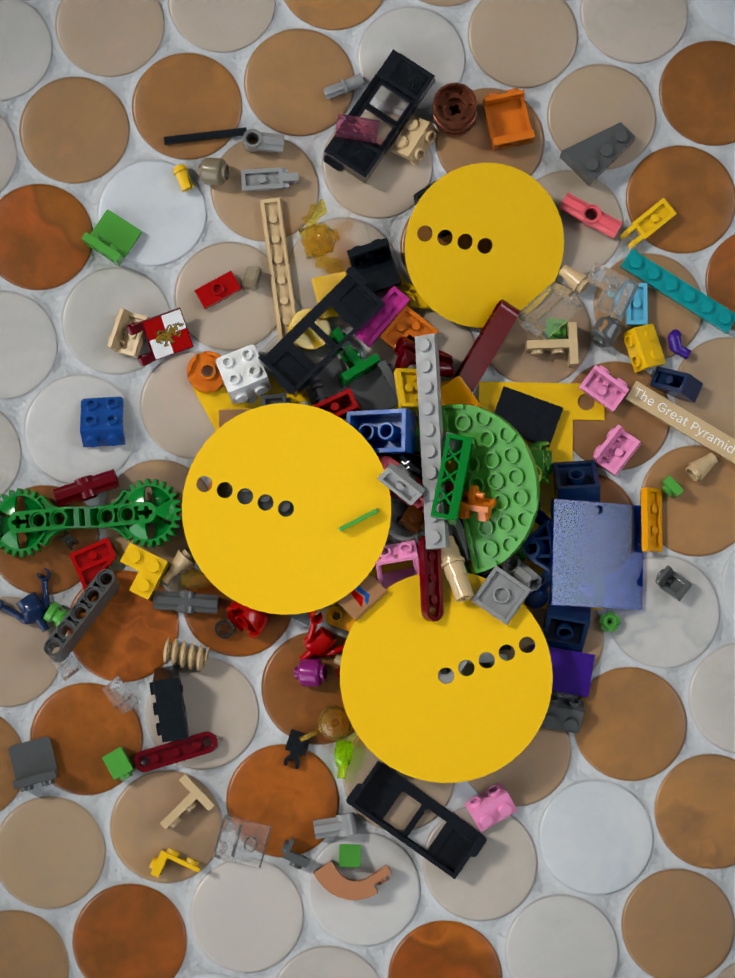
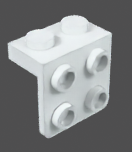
(243, 374)

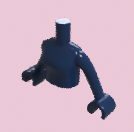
(31, 606)

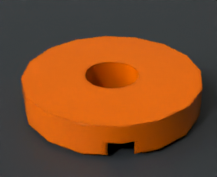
(194, 372)

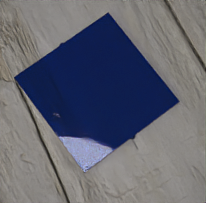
(596, 555)

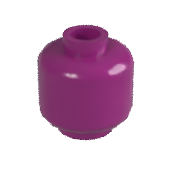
(311, 672)

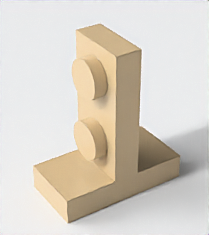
(558, 346)
(188, 803)

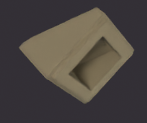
(252, 277)

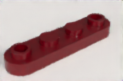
(430, 582)
(175, 751)

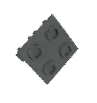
(326, 383)

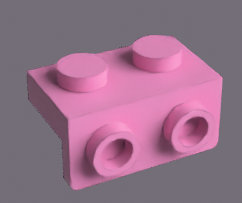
(604, 387)
(616, 450)
(490, 806)

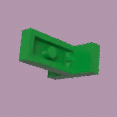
(353, 360)

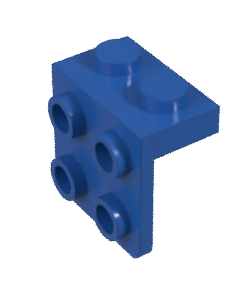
(102, 422)

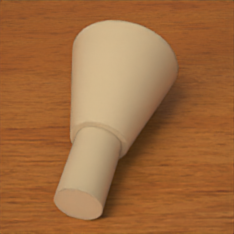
(181, 561)

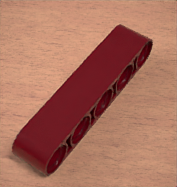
(487, 343)

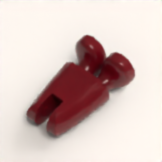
(407, 356)

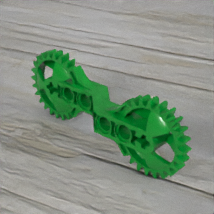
(89, 517)

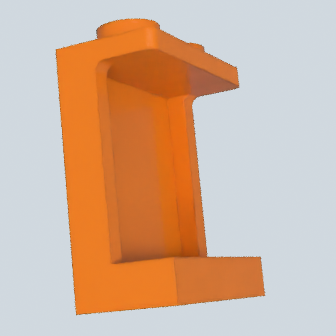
(507, 119)

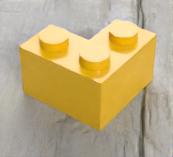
(150, 569)

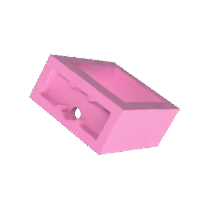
(402, 550)

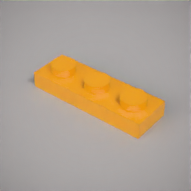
(651, 519)

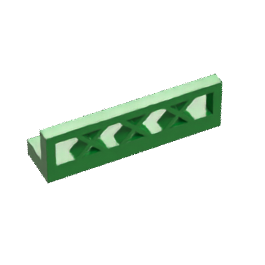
(459, 482)

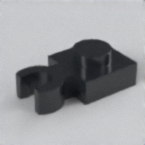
(296, 747)

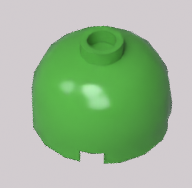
(543, 459)

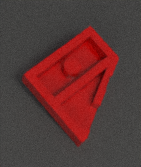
(92, 560)

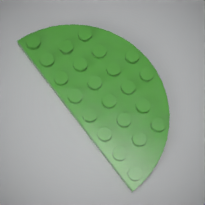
(503, 471)

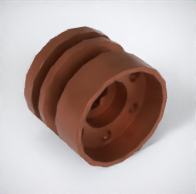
(454, 98)

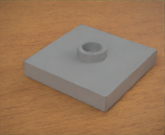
(501, 595)

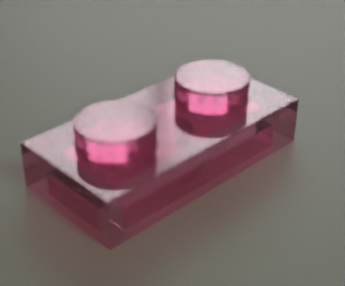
(357, 128)

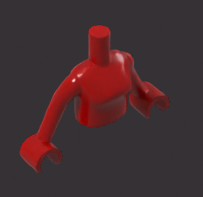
(319, 642)

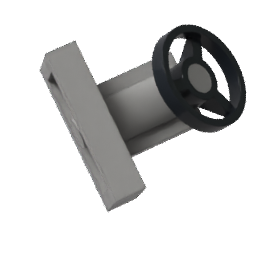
(402, 479)

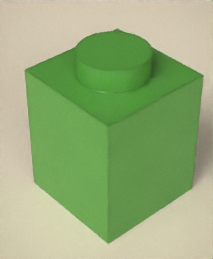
(119, 764)

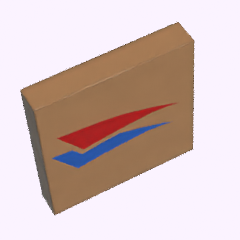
(363, 597)

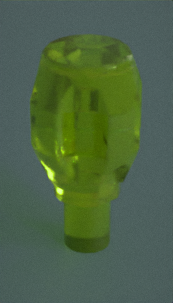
(343, 756)

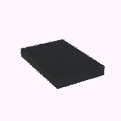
(530, 416)

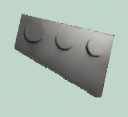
(597, 152)

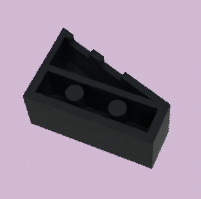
(169, 704)

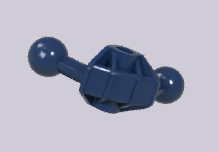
(537, 550)

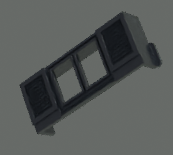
(403, 79)
(348, 299)
(454, 842)

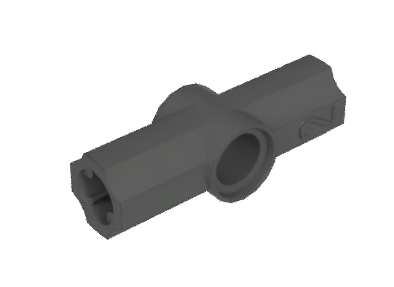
(186, 602)

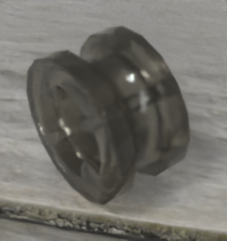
(68, 540)
(222, 623)

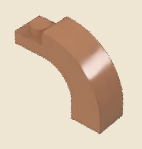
(350, 889)

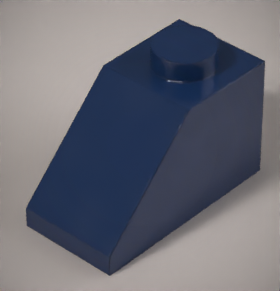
(676, 384)

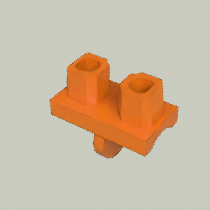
(476, 501)

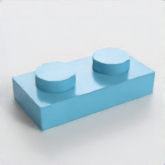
(638, 309)

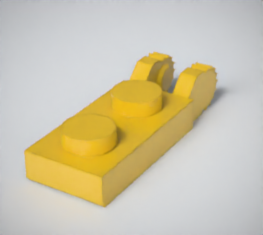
(650, 222)

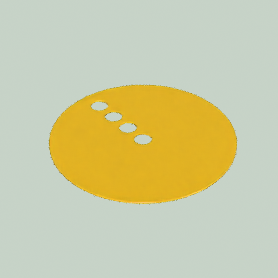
(490, 204)

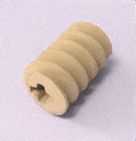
(185, 654)

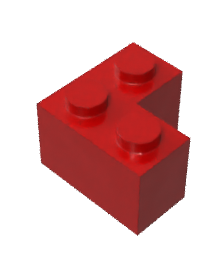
(340, 403)

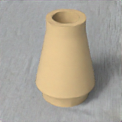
(574, 278)
(699, 468)

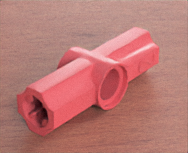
(577, 208)

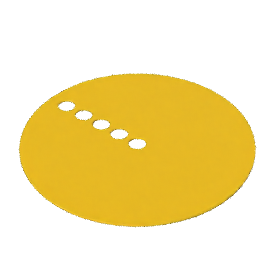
(296, 559)
(437, 727)

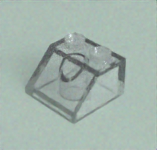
(242, 841)

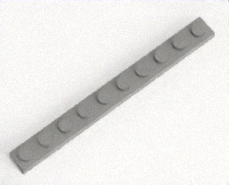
(431, 436)

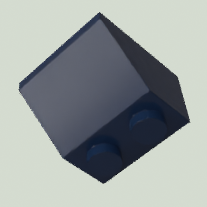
(576, 481)
(566, 626)

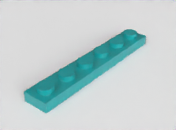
(678, 291)

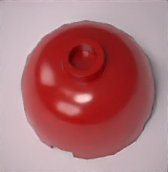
(247, 618)

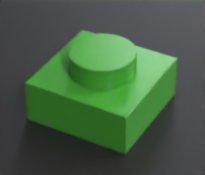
(671, 487)

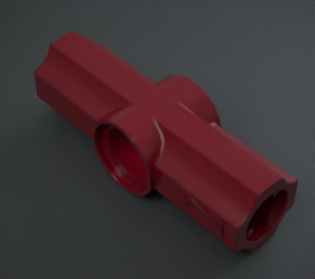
(86, 488)

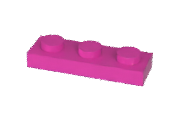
(394, 303)

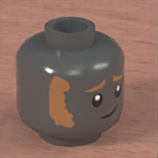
(605, 331)

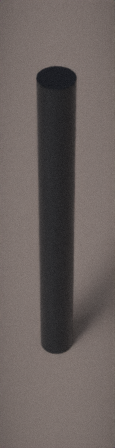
(202, 136)

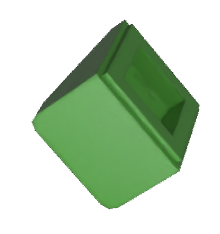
(350, 855)

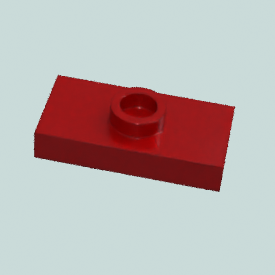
(217, 290)

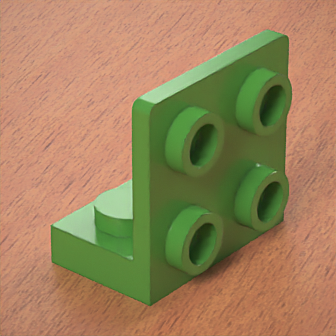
(112, 237)

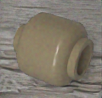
(213, 171)

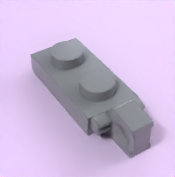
(267, 179)

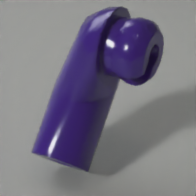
(675, 344)

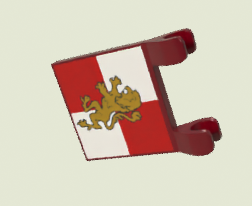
(164, 334)

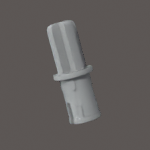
(344, 86)

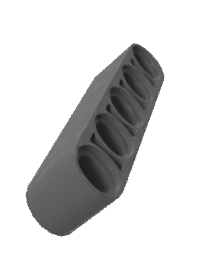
(82, 605)

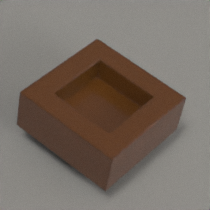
(412, 519)

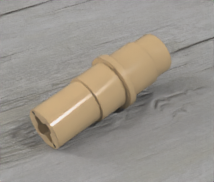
(456, 572)

